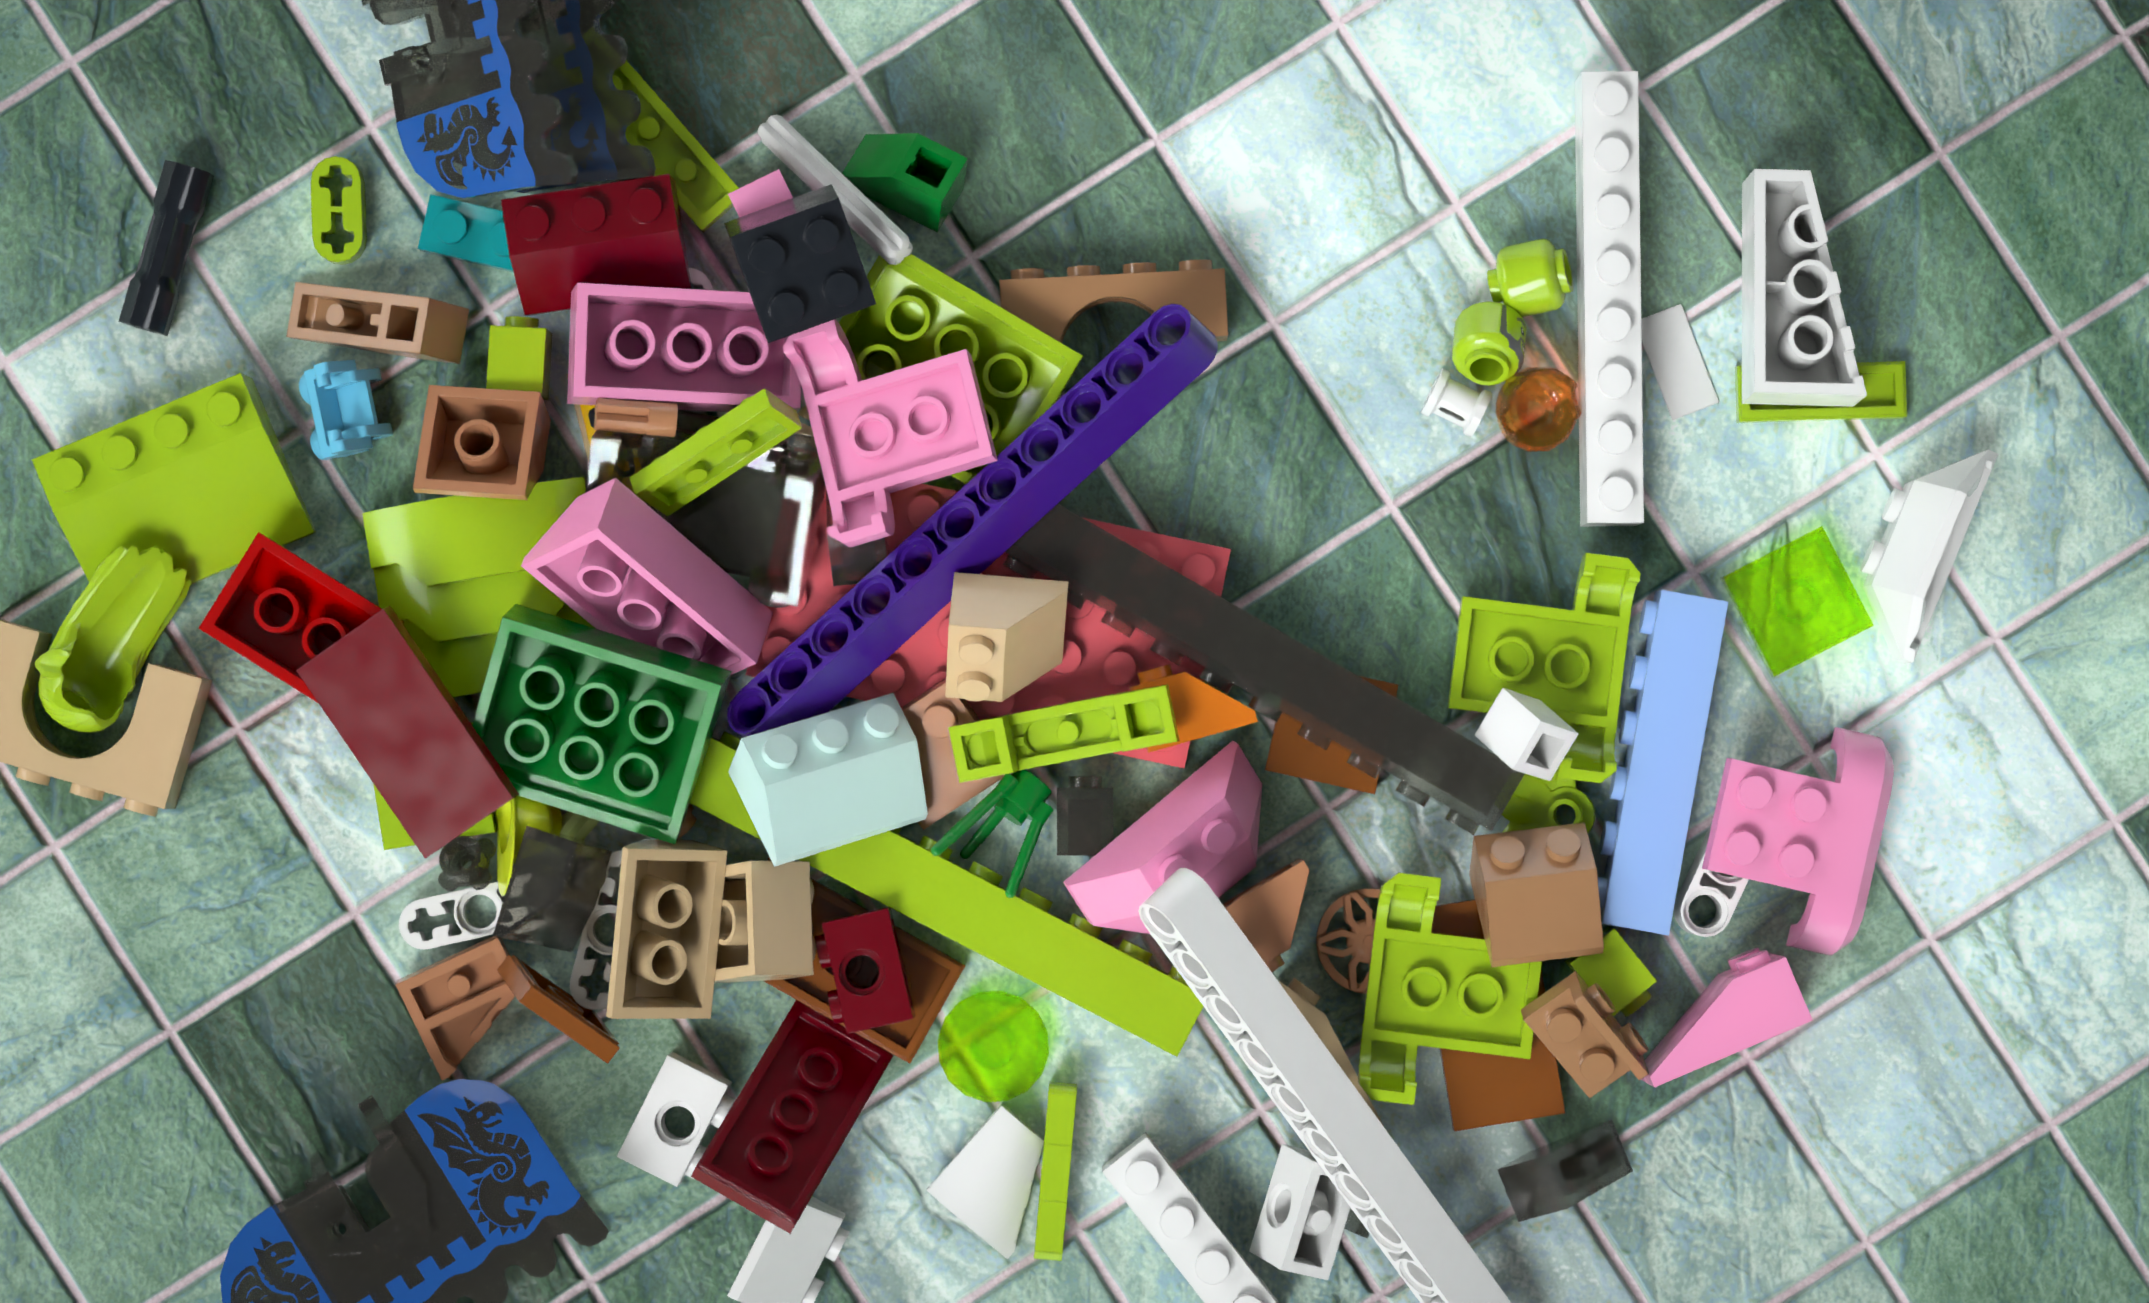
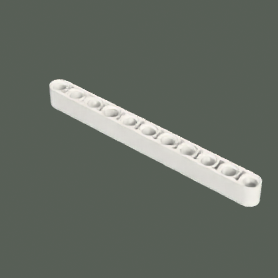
(1314, 1093)

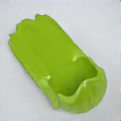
(109, 637)

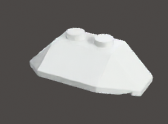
(1920, 549)

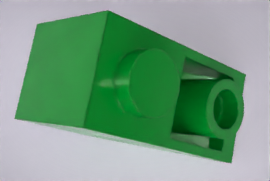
(909, 175)

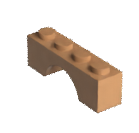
(1057, 301)

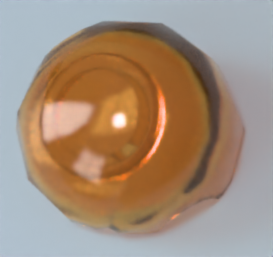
(1537, 408)

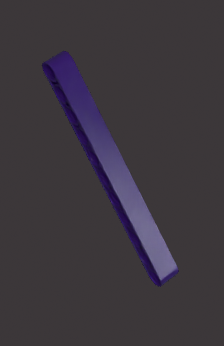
(978, 522)

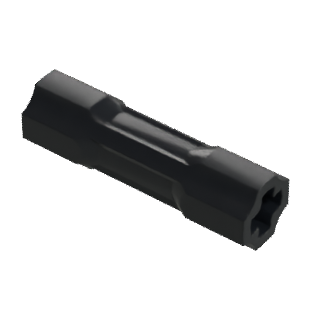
(177, 208)

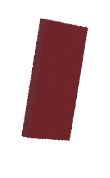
(407, 731)
(792, 1116)

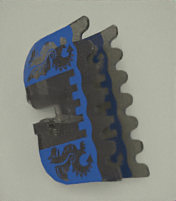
(511, 96)
(464, 1200)

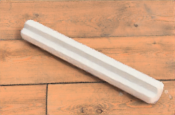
(818, 172)

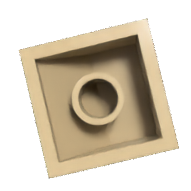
(1002, 634)
(766, 922)

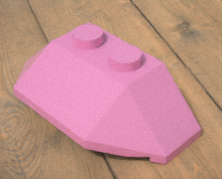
(1198, 826)

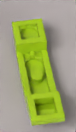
(1063, 733)

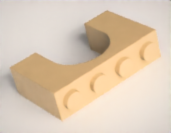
(142, 766)

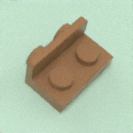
(1584, 1035)

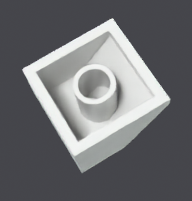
(785, 1264)

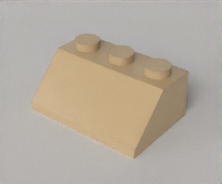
(666, 930)

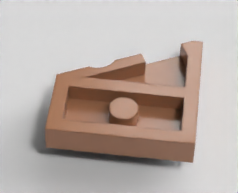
(929, 720)
(457, 1001)

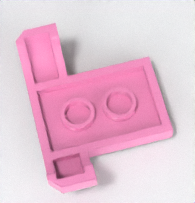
(885, 428)
(1808, 835)

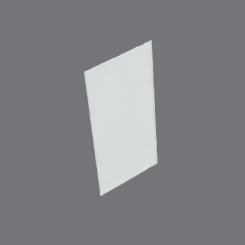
(1677, 362)

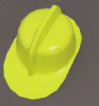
(511, 825)

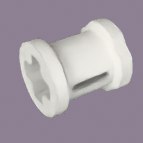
(1456, 402)

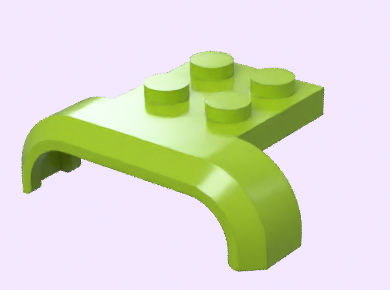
(1554, 655)
(1434, 993)

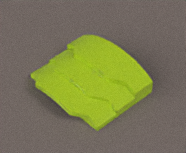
(457, 570)

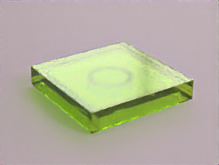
(1797, 601)

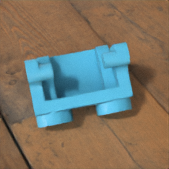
(342, 408)

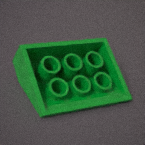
(598, 721)

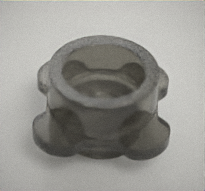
(457, 854)

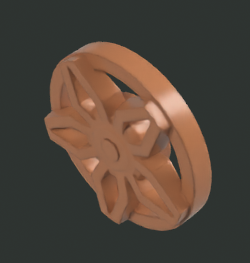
(1358, 938)

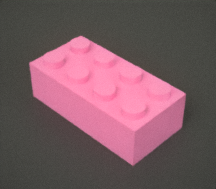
(673, 348)

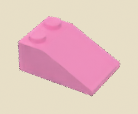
(1733, 1013)

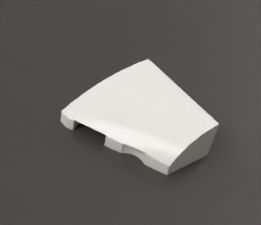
(992, 1179)

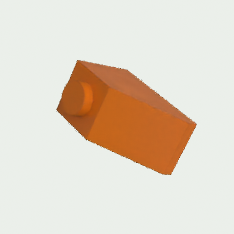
(1196, 705)

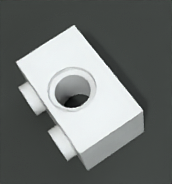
(651, 1143)
(1300, 1217)

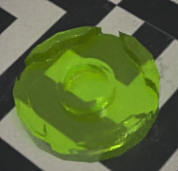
(993, 1046)

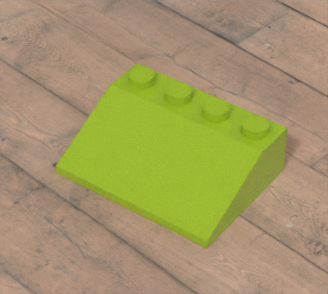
(932, 315)
(180, 478)

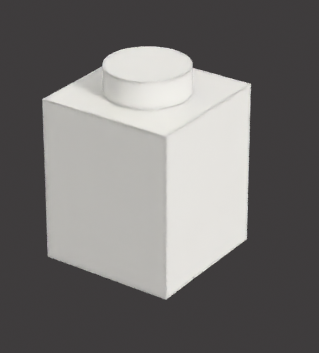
(1526, 734)

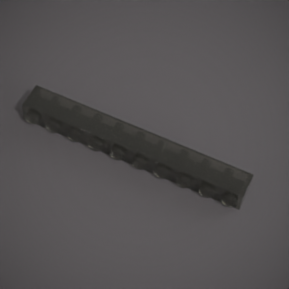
(1269, 667)

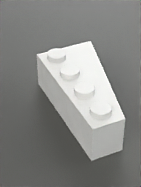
(1791, 303)

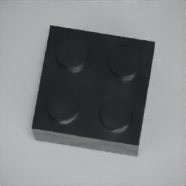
(800, 263)

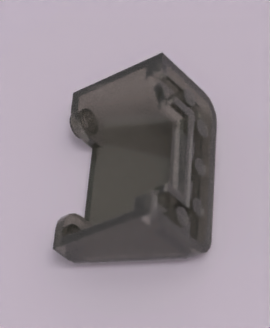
(748, 524)

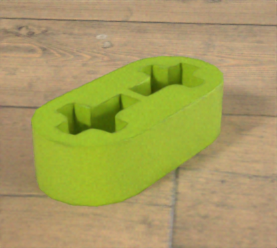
(352, 210)

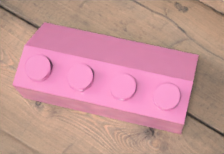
(647, 581)

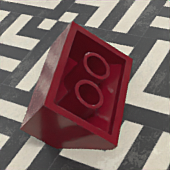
(596, 236)

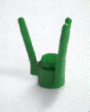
(1016, 798)

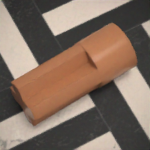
(636, 417)

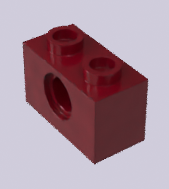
(872, 936)

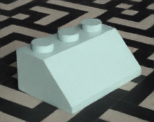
(831, 779)

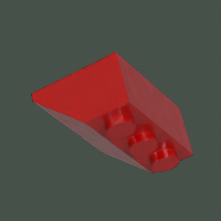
(283, 611)

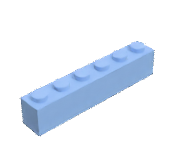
(1660, 760)

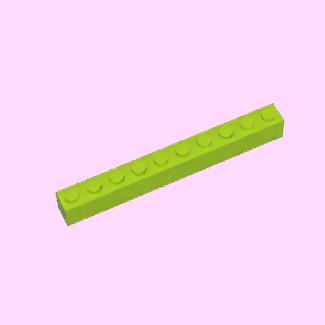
(979, 915)

